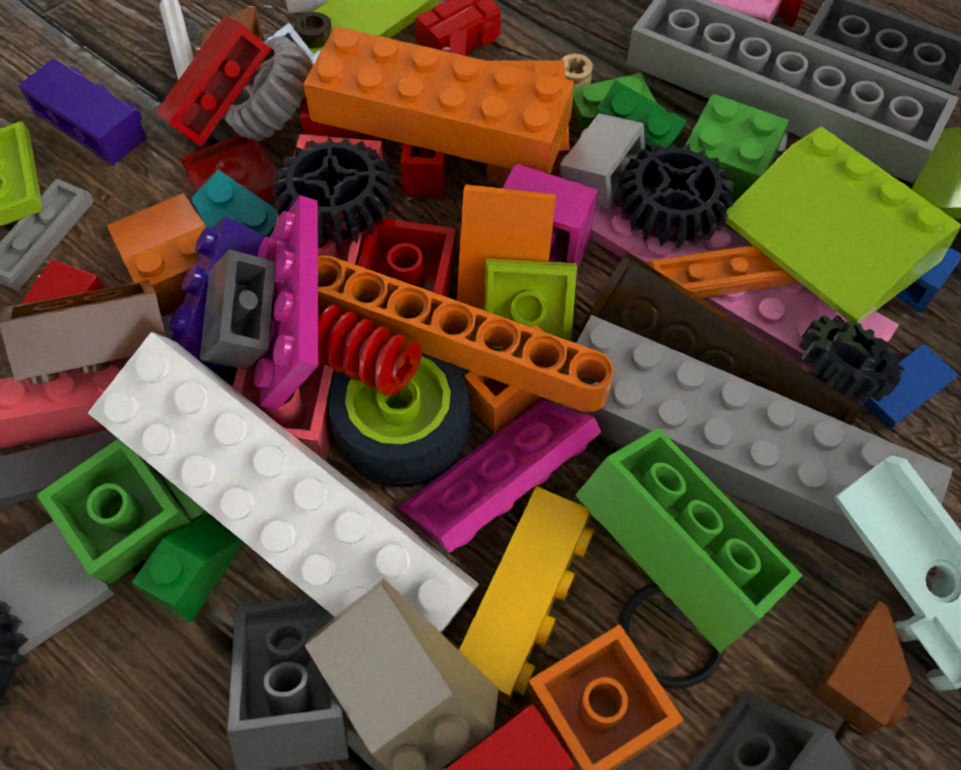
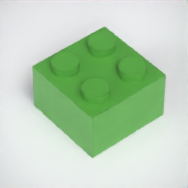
(740, 138)
(113, 511)

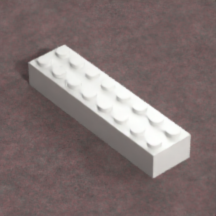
(271, 486)

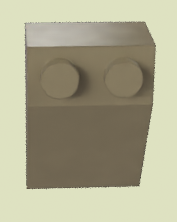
(403, 682)

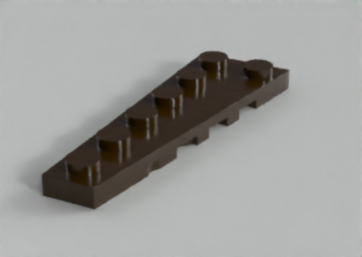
(670, 315)

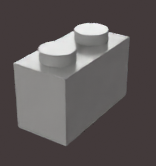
(603, 155)

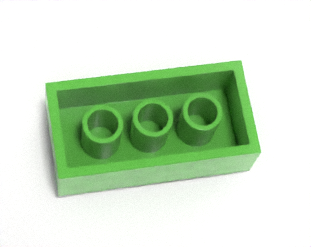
(688, 537)

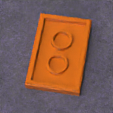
(500, 226)

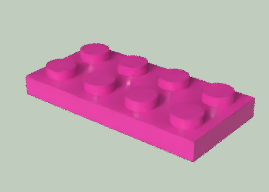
(294, 311)
(498, 473)

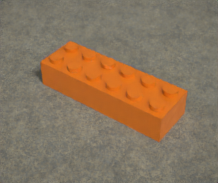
(439, 100)

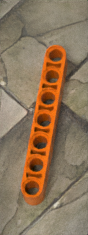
(480, 331)

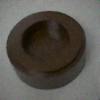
(313, 29)

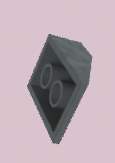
(278, 697)

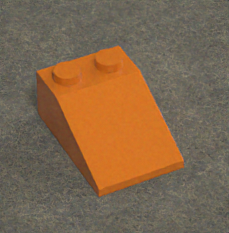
(160, 247)

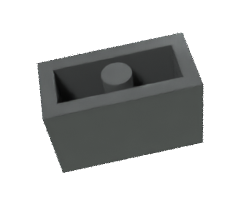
(238, 310)

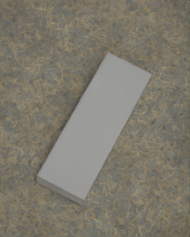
(40, 233)

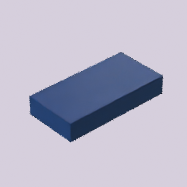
(921, 380)

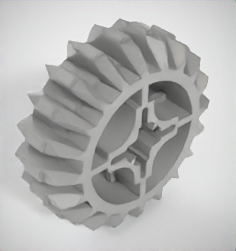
(271, 92)

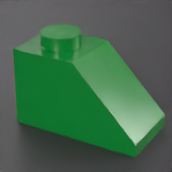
(188, 566)

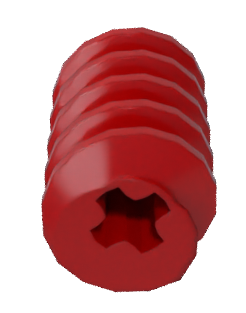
(366, 352)

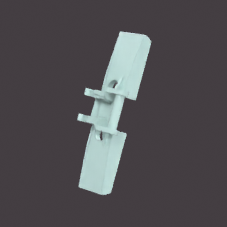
(907, 537)

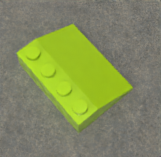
(842, 225)

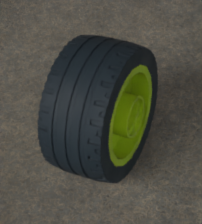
(403, 435)

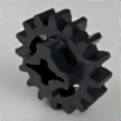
(851, 358)

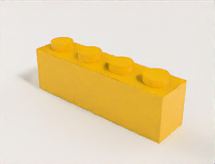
(523, 591)

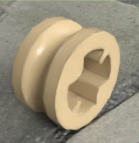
(578, 64)

